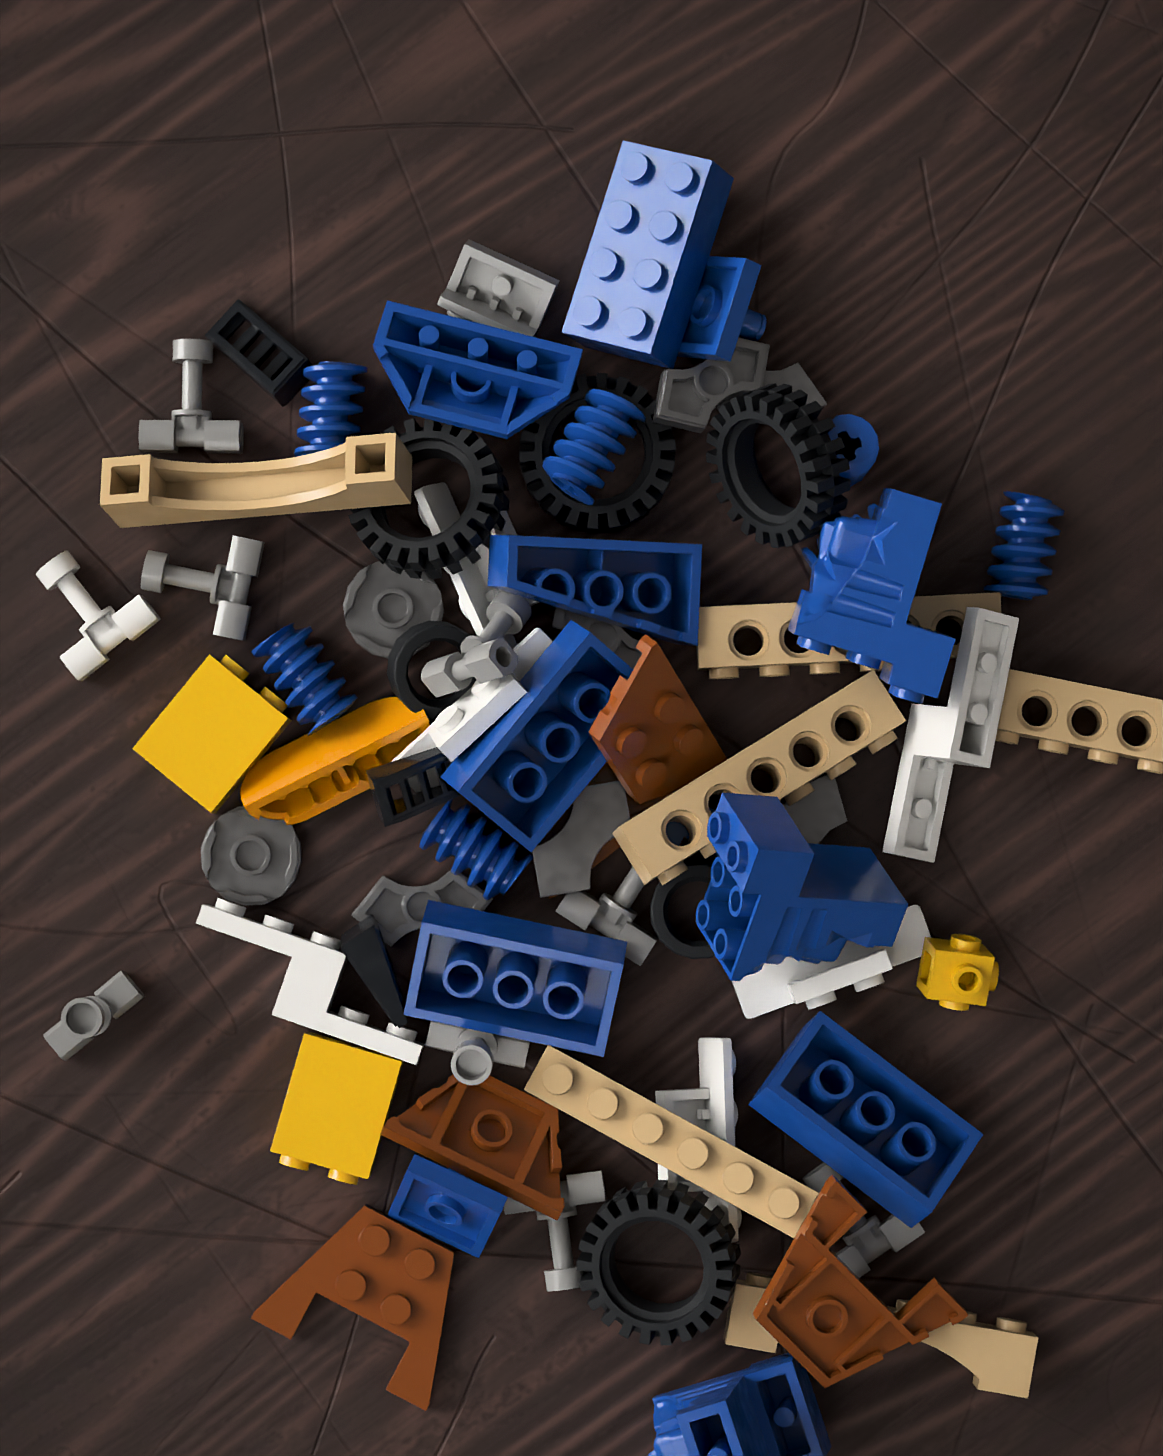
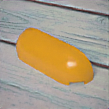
(330, 763)

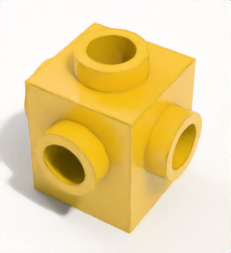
(957, 971)

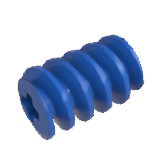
(330, 406)
(862, 439)
(590, 442)
(1024, 546)
(305, 676)
(474, 850)

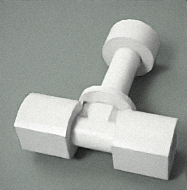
(102, 628)

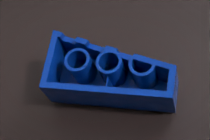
(618, 582)

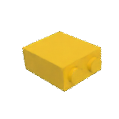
(213, 732)
(336, 1107)

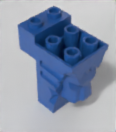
(865, 593)
(787, 896)
(743, 1413)

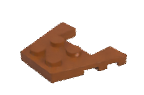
(387, 1278)
(825, 1309)

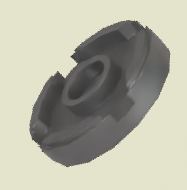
(386, 604)
(250, 857)

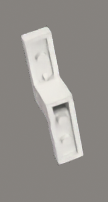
(951, 734)
(311, 981)

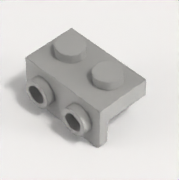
(497, 291)

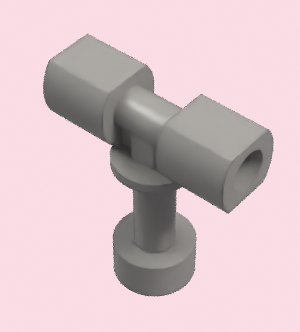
(191, 424)
(226, 586)
(481, 656)
(612, 916)
(92, 1015)
(476, 1051)
(576, 1190)
(869, 1236)

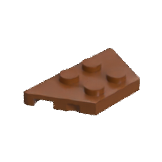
(654, 730)
(490, 1137)

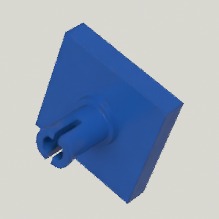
(722, 310)
(447, 1205)

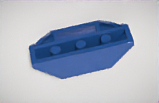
(472, 371)

